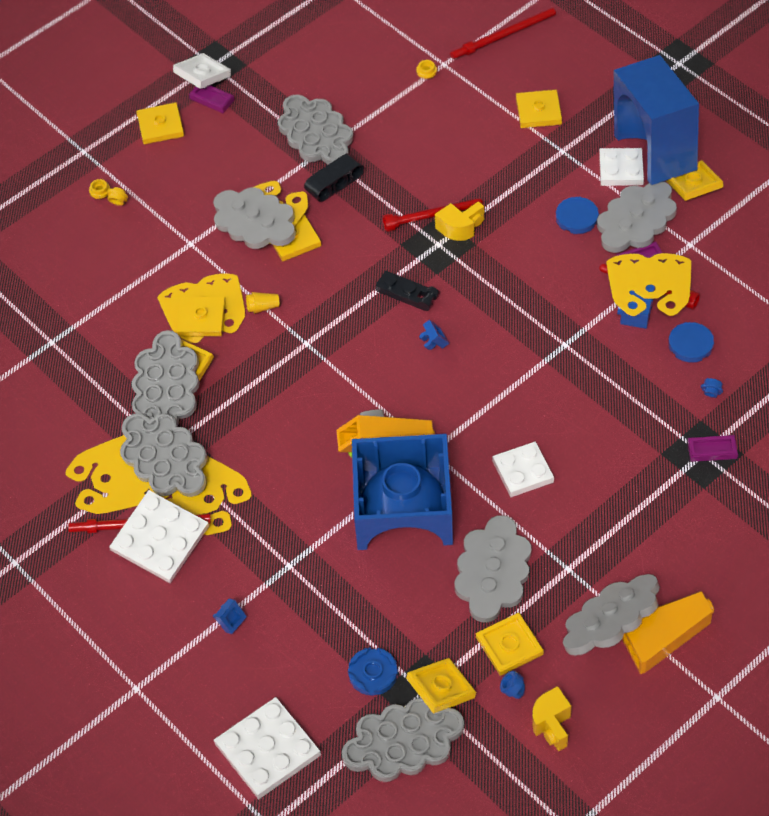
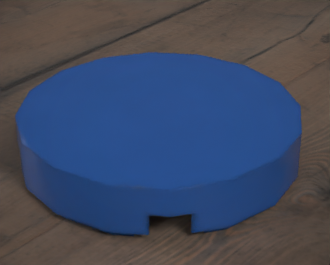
(577, 215)
(691, 342)
(372, 671)

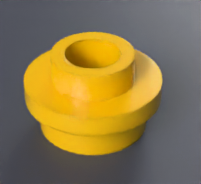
(426, 69)
(99, 189)
(117, 196)

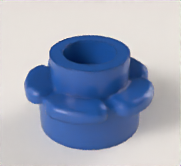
(712, 387)

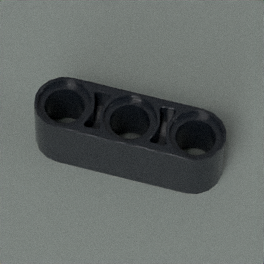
(334, 177)

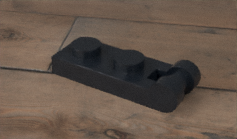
(406, 291)

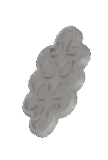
(314, 129)
(636, 216)
(254, 218)
(166, 378)
(163, 454)
(493, 568)
(611, 615)
(402, 740)

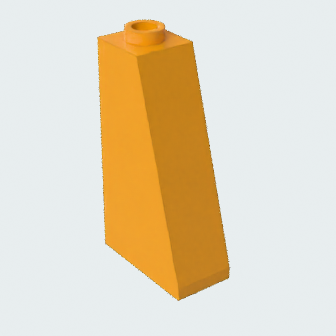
(378, 427)
(667, 630)

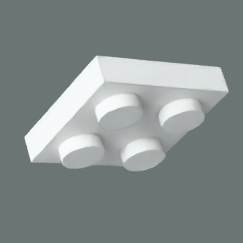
(201, 70)
(621, 166)
(523, 469)

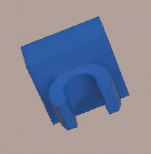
(434, 334)
(230, 616)

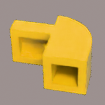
(459, 225)
(548, 714)

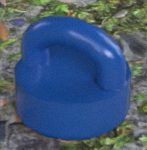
(513, 685)

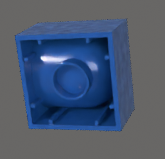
(660, 109)
(401, 485)

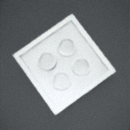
(159, 536)
(267, 747)

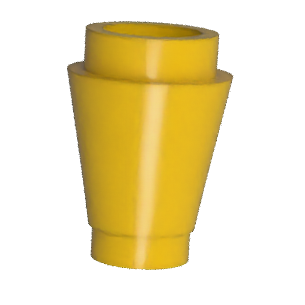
(260, 302)

